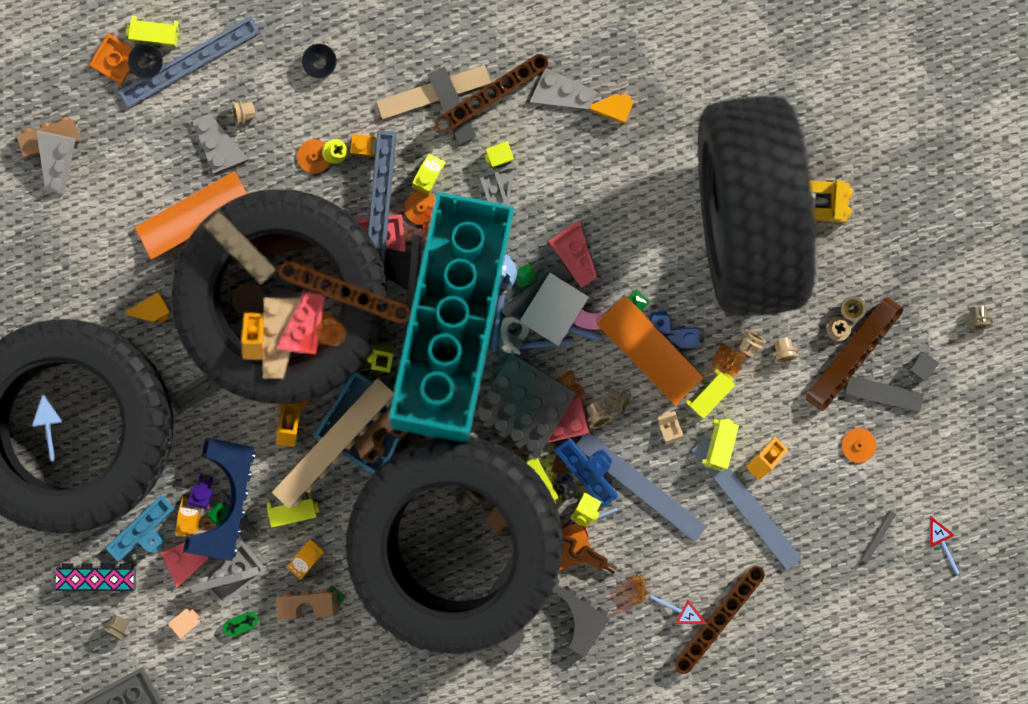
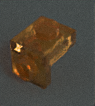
(639, 583)

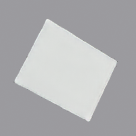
(554, 309)

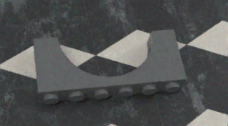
(587, 619)

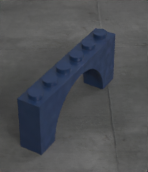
(235, 462)

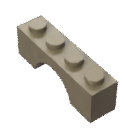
(240, 247)

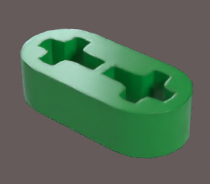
(242, 628)

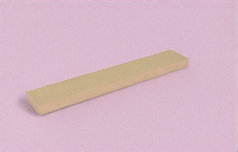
(426, 95)

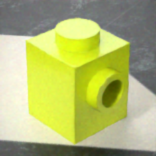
(499, 155)
(586, 510)

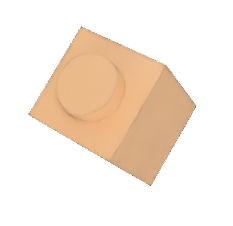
(184, 622)

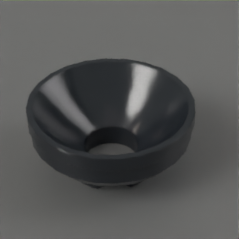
(315, 51)
(153, 56)

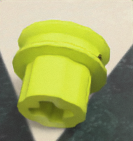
(330, 156)

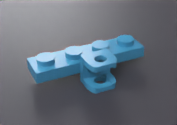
(142, 531)

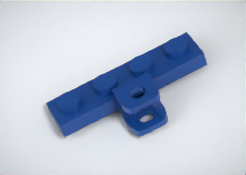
(679, 337)
(589, 470)

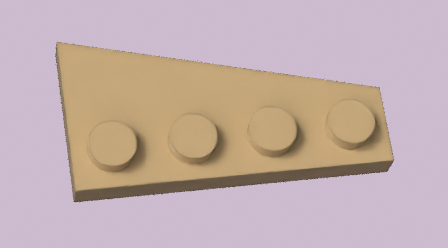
(276, 318)

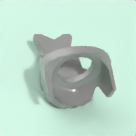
(510, 342)

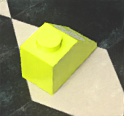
(428, 174)

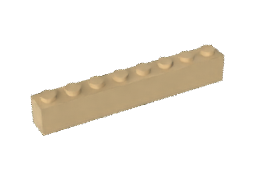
(333, 443)

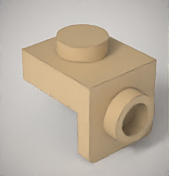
(670, 427)

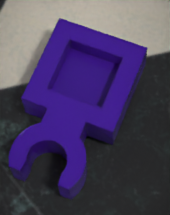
(201, 494)

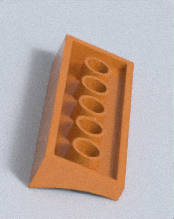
(177, 223)
(649, 349)

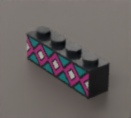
(96, 578)

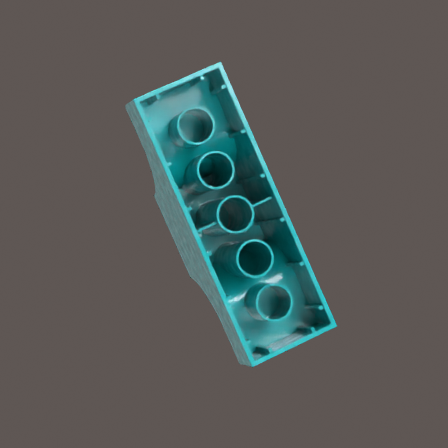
(452, 318)

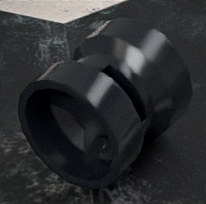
(564, 483)

